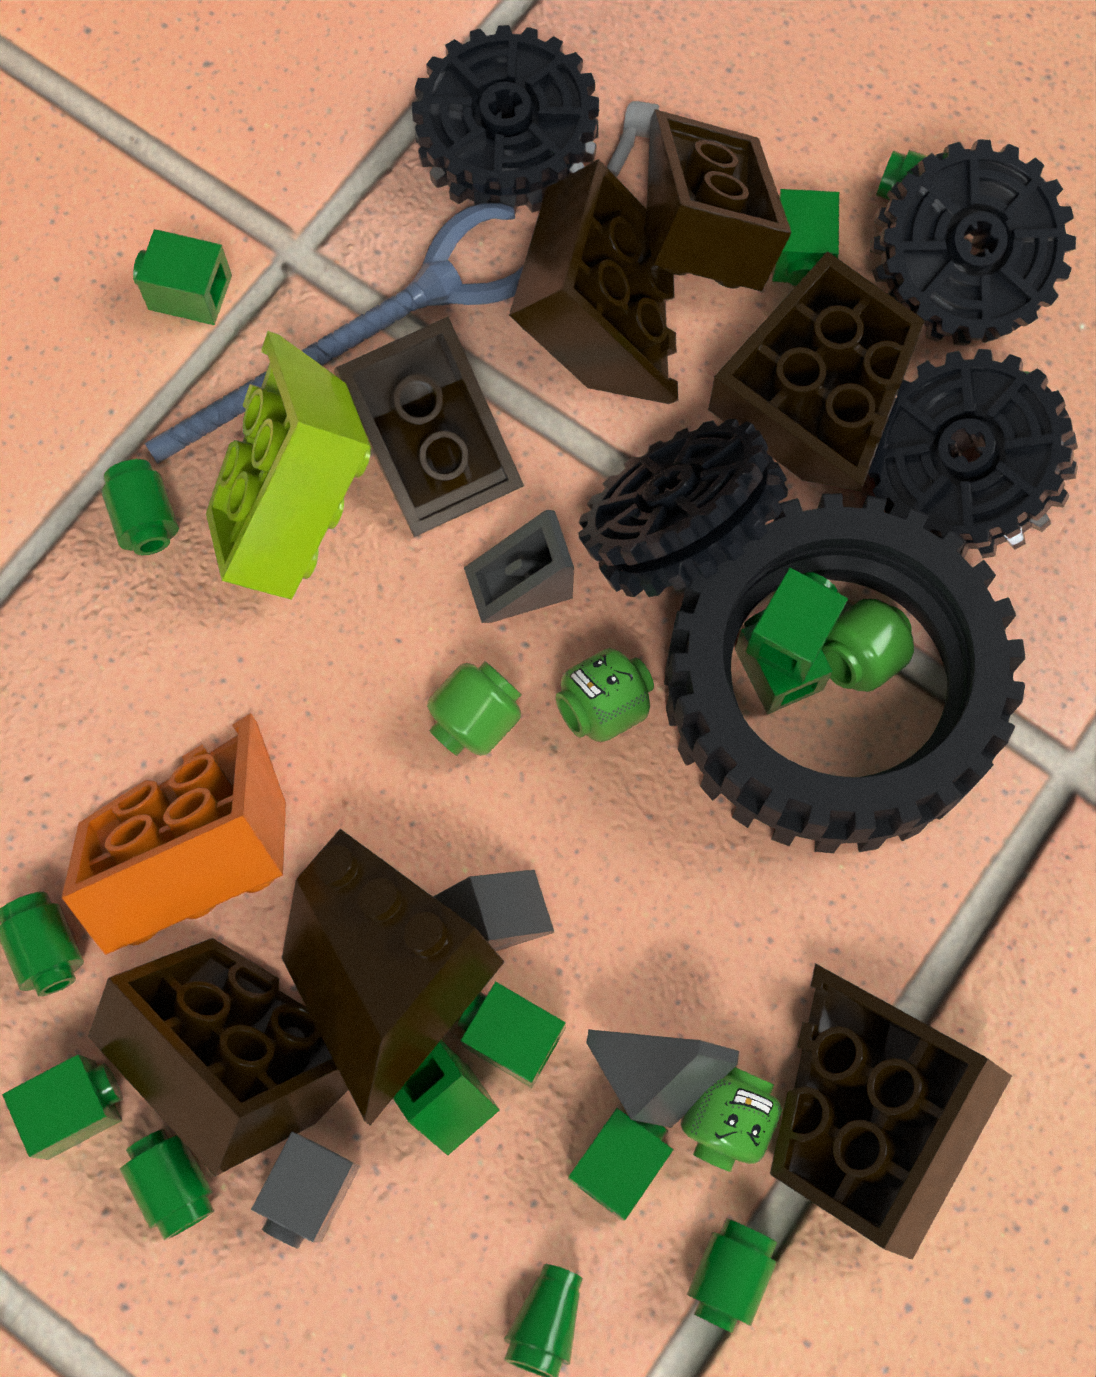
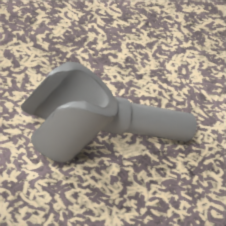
(635, 124)

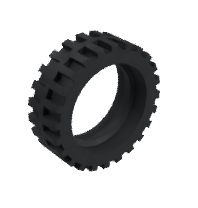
(926, 580)

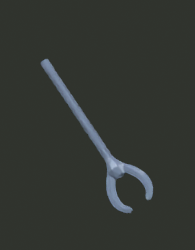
(434, 285)

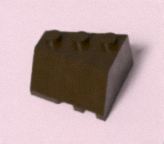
(595, 289)
(822, 374)
(379, 967)
(217, 1051)
(880, 1114)

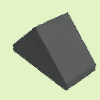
(523, 571)
(501, 907)
(658, 1074)

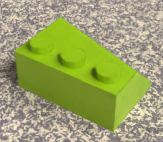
(287, 474)

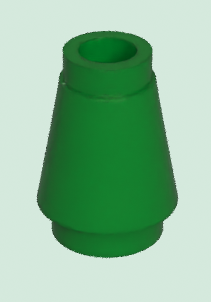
(545, 1324)

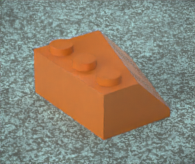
(179, 843)

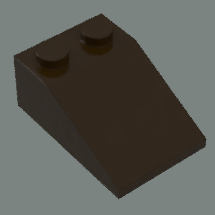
(712, 203)
(430, 426)

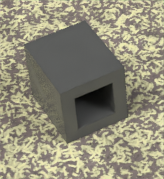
(304, 1191)

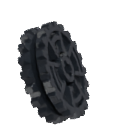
(505, 117)
(1012, 224)
(1008, 420)
(683, 508)

